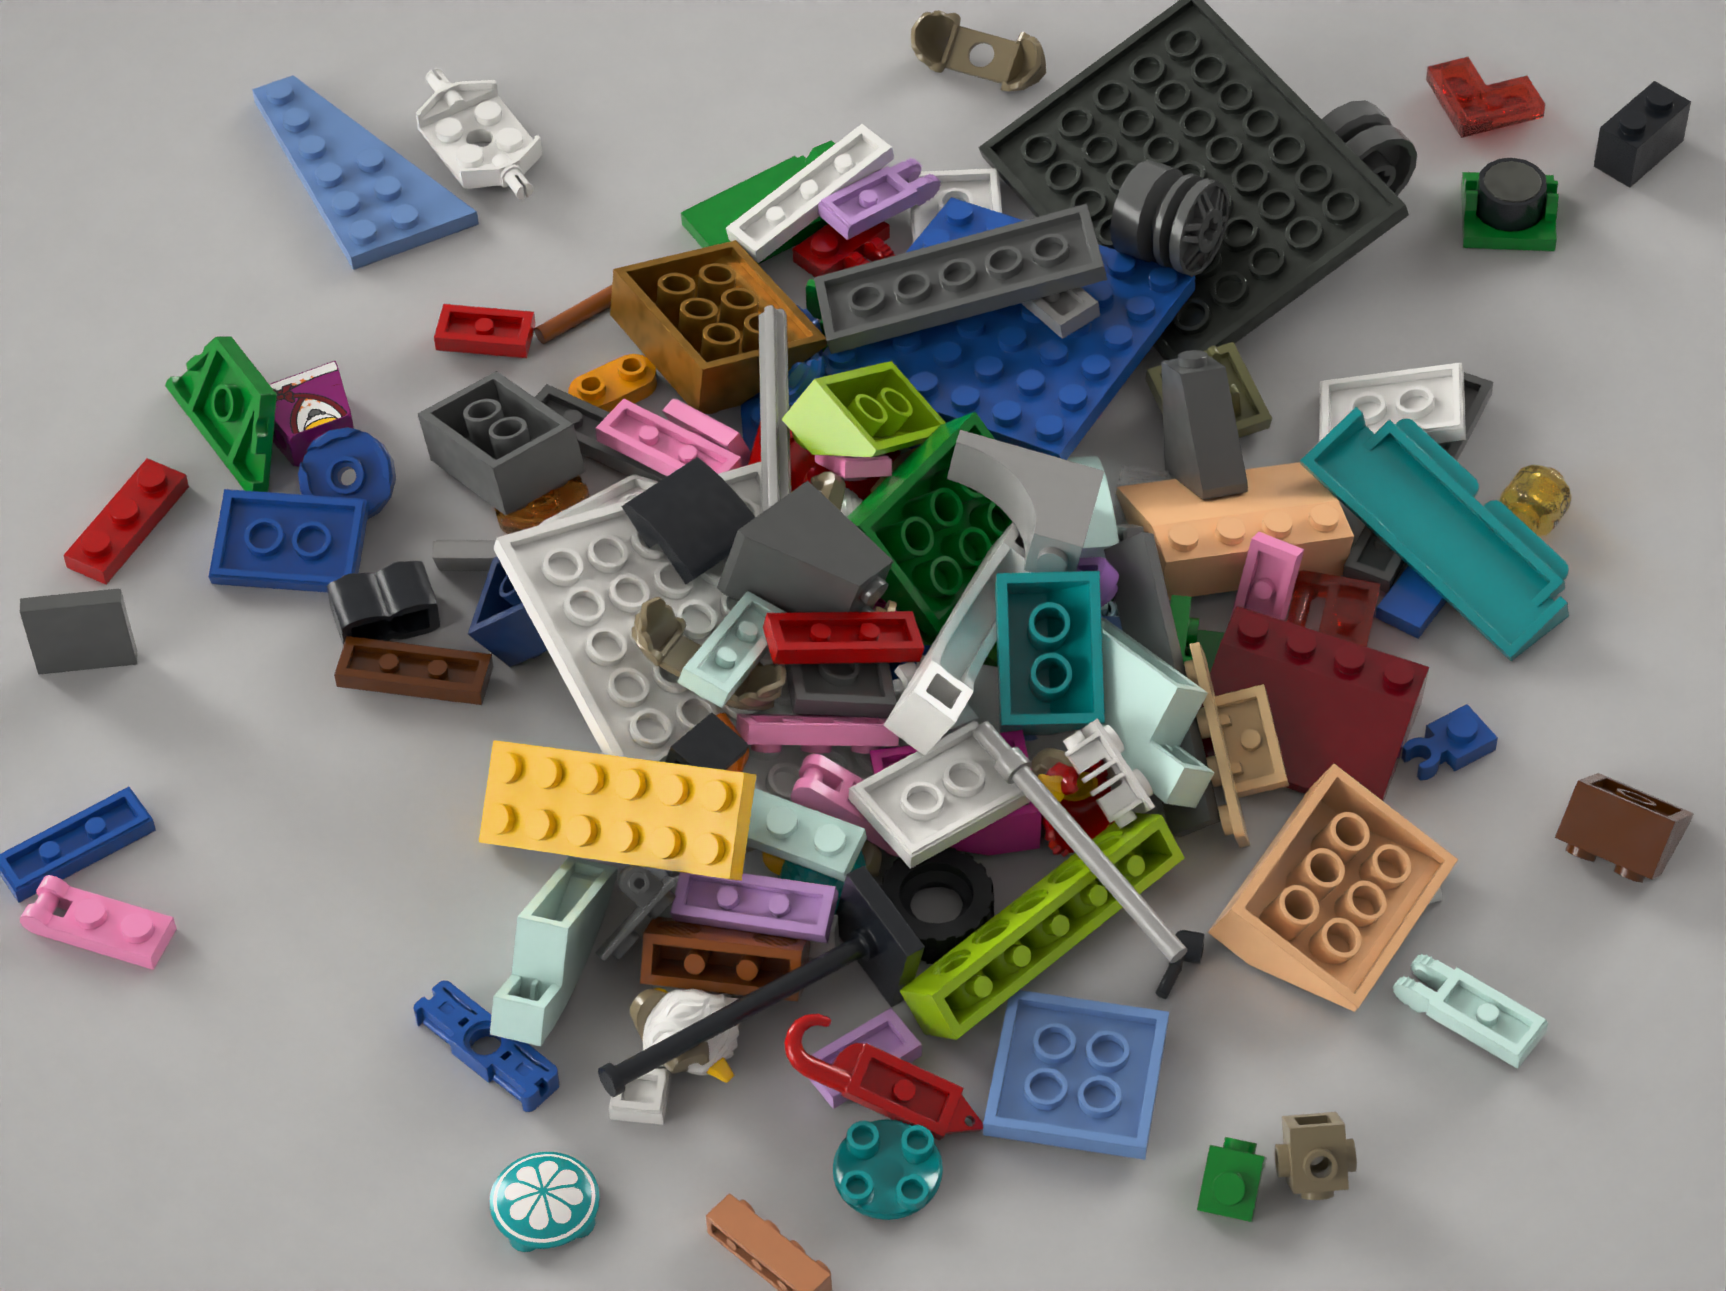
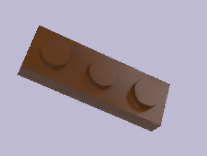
(414, 670)

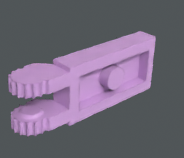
(877, 198)

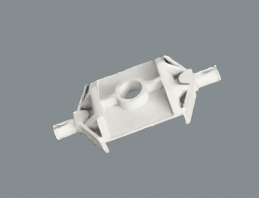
(475, 113)

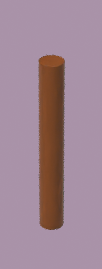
(574, 315)

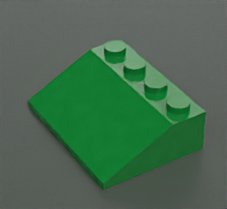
(931, 527)

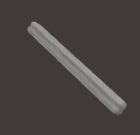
(773, 406)

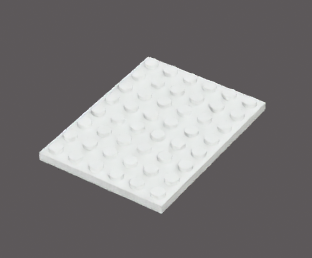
(582, 591)

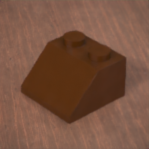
(1622, 827)

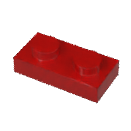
(484, 331)

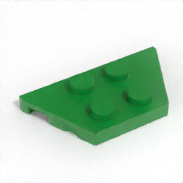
(230, 409)

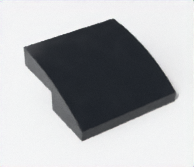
(690, 517)

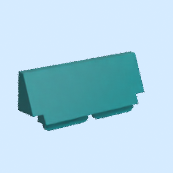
(1428, 515)

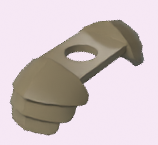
(945, 44)
(663, 643)

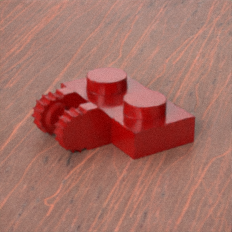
(830, 252)

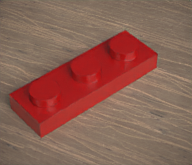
(126, 521)
(843, 637)

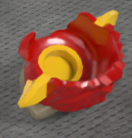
(1066, 785)

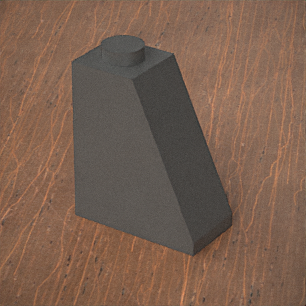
(1201, 427)

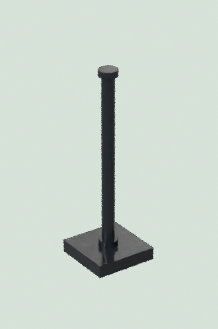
(871, 934)

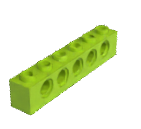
(1036, 930)

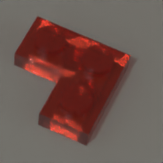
(1478, 106)

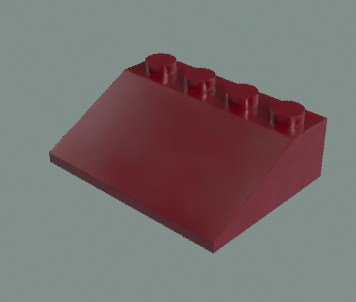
(1325, 698)

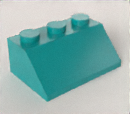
(1049, 651)

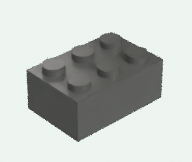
(501, 443)

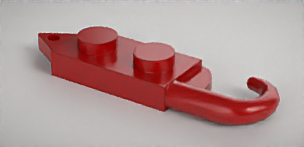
(884, 1083)

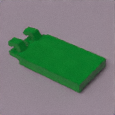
(710, 217)

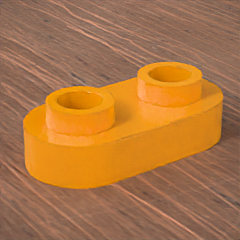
(626, 378)

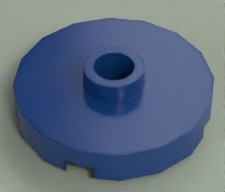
(345, 450)

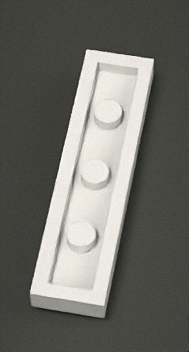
(797, 200)

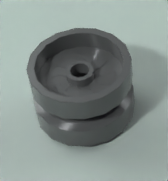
(1375, 142)

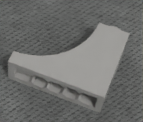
(1040, 493)

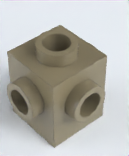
(1315, 1155)

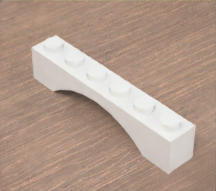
(954, 659)

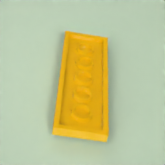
(618, 809)

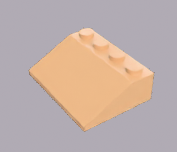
(1208, 540)
(1334, 892)

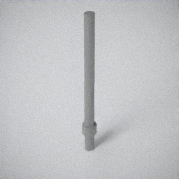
(1016, 769)

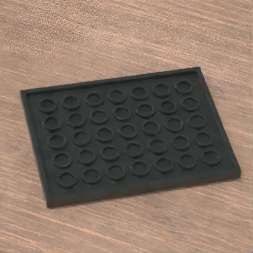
(1212, 108)

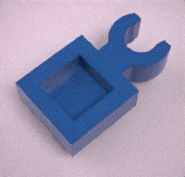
(1453, 739)

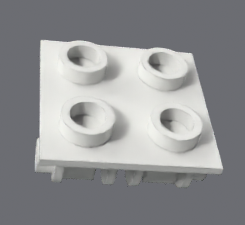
(1129, 788)

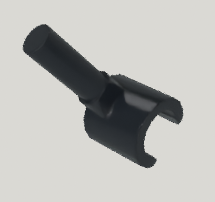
(1195, 944)

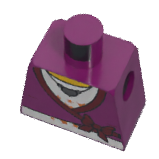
(308, 408)

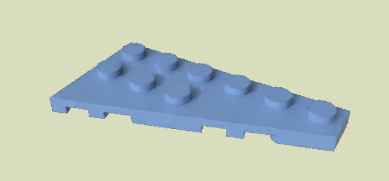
(358, 183)

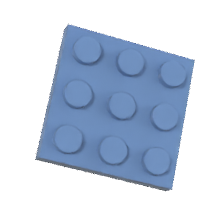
(1076, 1074)

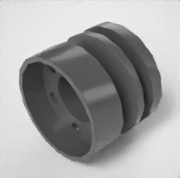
(1170, 217)

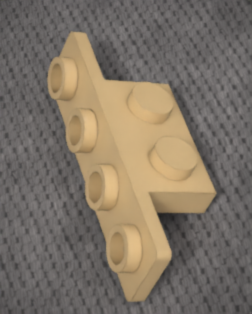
(1243, 742)

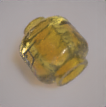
(1537, 497)

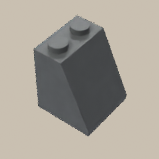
(806, 558)

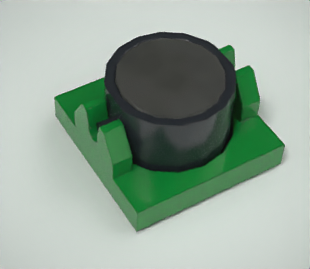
(1509, 207)

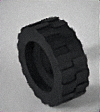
(946, 870)

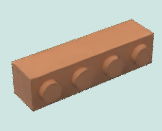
(764, 1248)

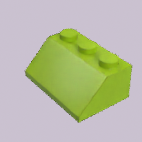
(861, 413)

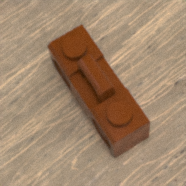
(717, 957)

